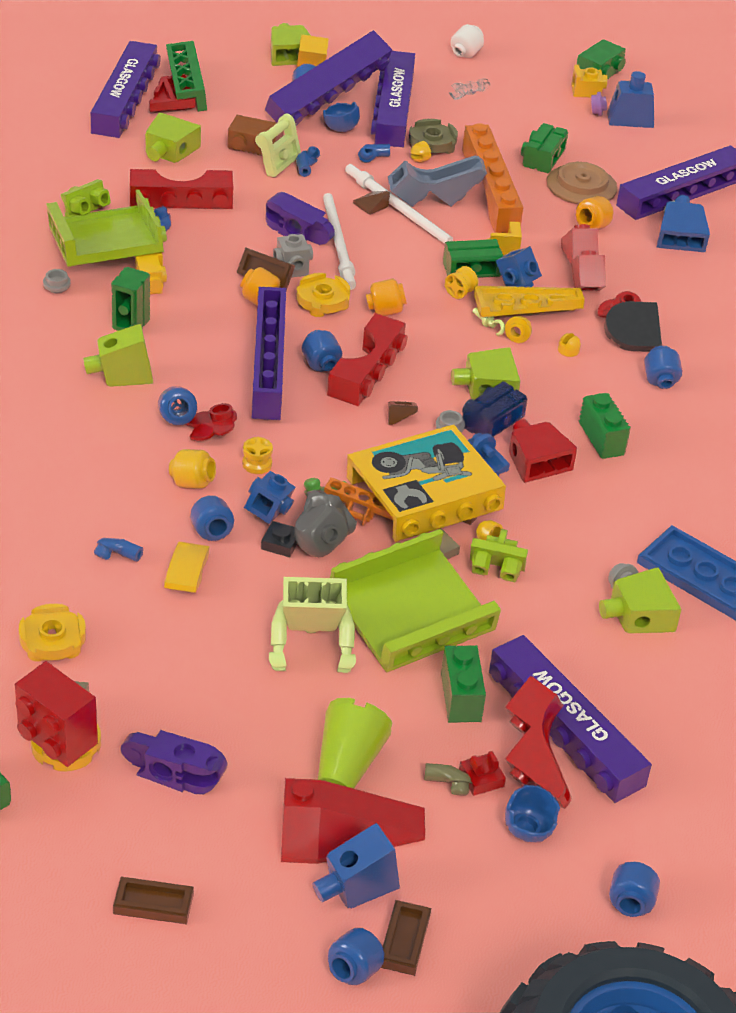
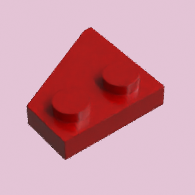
(166, 98)

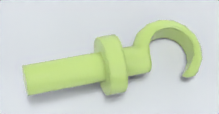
(489, 321)

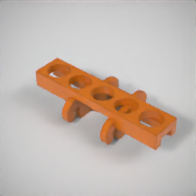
(373, 508)

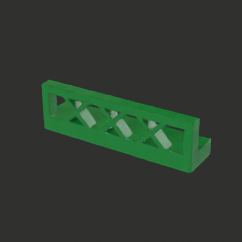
(191, 69)

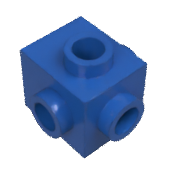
(519, 268)
(270, 496)

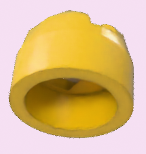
(420, 152)
(569, 345)
(488, 528)

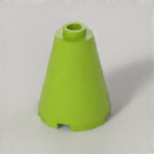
(351, 740)

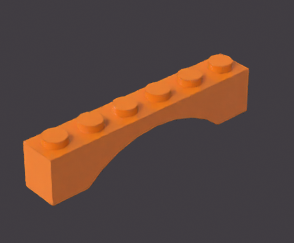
(501, 194)

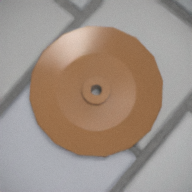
(581, 181)

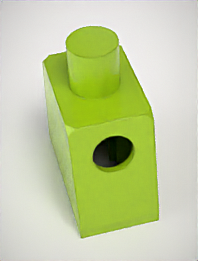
(286, 43)
(171, 138)
(122, 358)
(487, 370)
(643, 603)

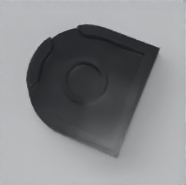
(634, 325)

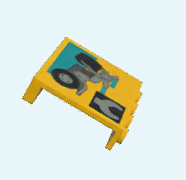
(428, 480)

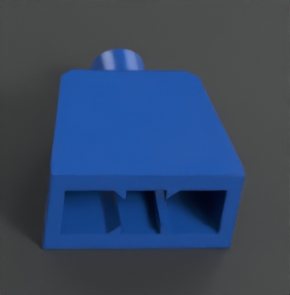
(632, 103)
(684, 226)
(360, 869)

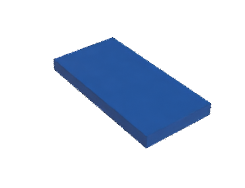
(694, 568)

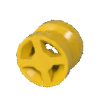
(461, 282)
(257, 455)

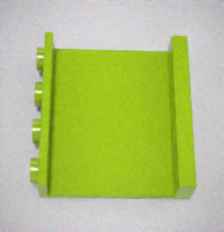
(412, 602)

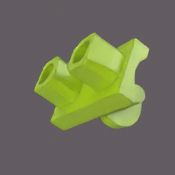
(85, 198)
(498, 552)

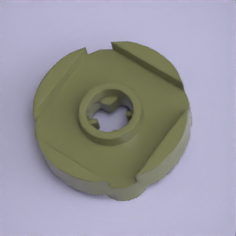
(438, 136)

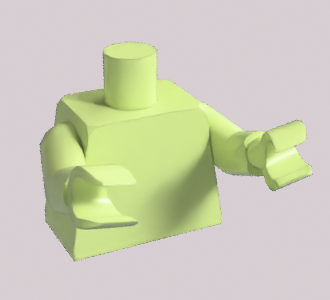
(313, 607)

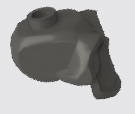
(323, 524)

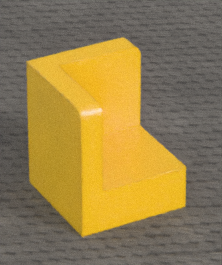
(312, 50)
(509, 241)

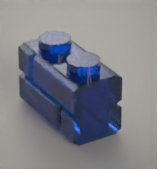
(494, 410)

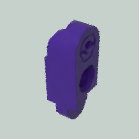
(294, 216)
(175, 761)

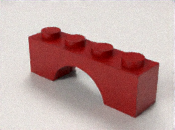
(209, 191)
(354, 377)

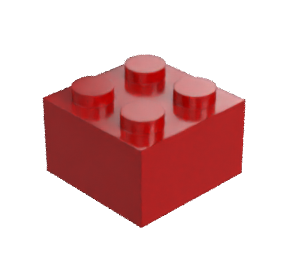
(56, 714)

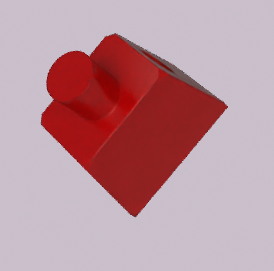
(540, 450)

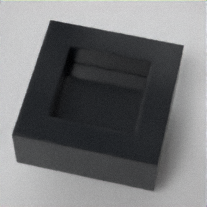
(279, 539)

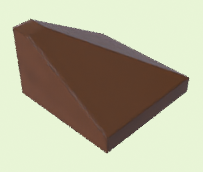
(373, 201)
(400, 410)

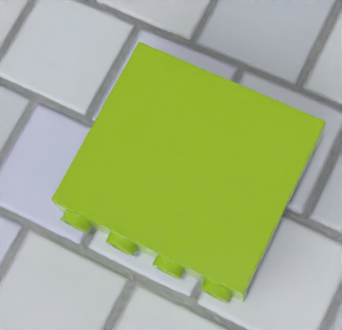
(107, 233)

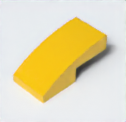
(186, 567)

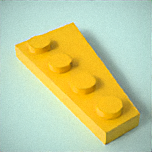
(523, 300)

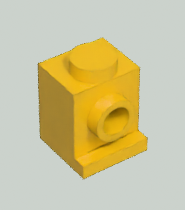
(587, 82)
(154, 266)

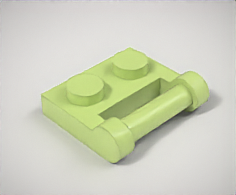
(282, 152)

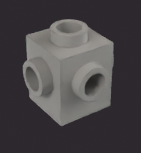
(295, 251)

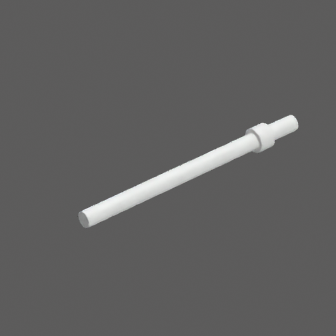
(367, 181)
(346, 267)

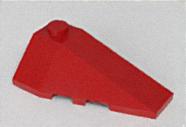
(326, 815)

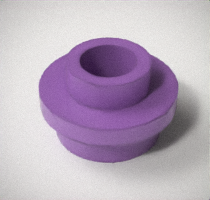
(598, 104)

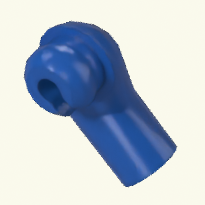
(306, 159)
(119, 546)

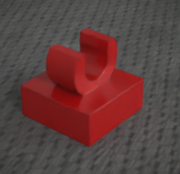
(484, 773)

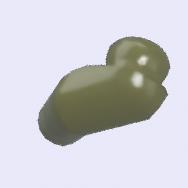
(449, 774)

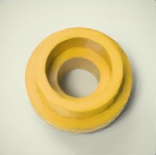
(524, 326)

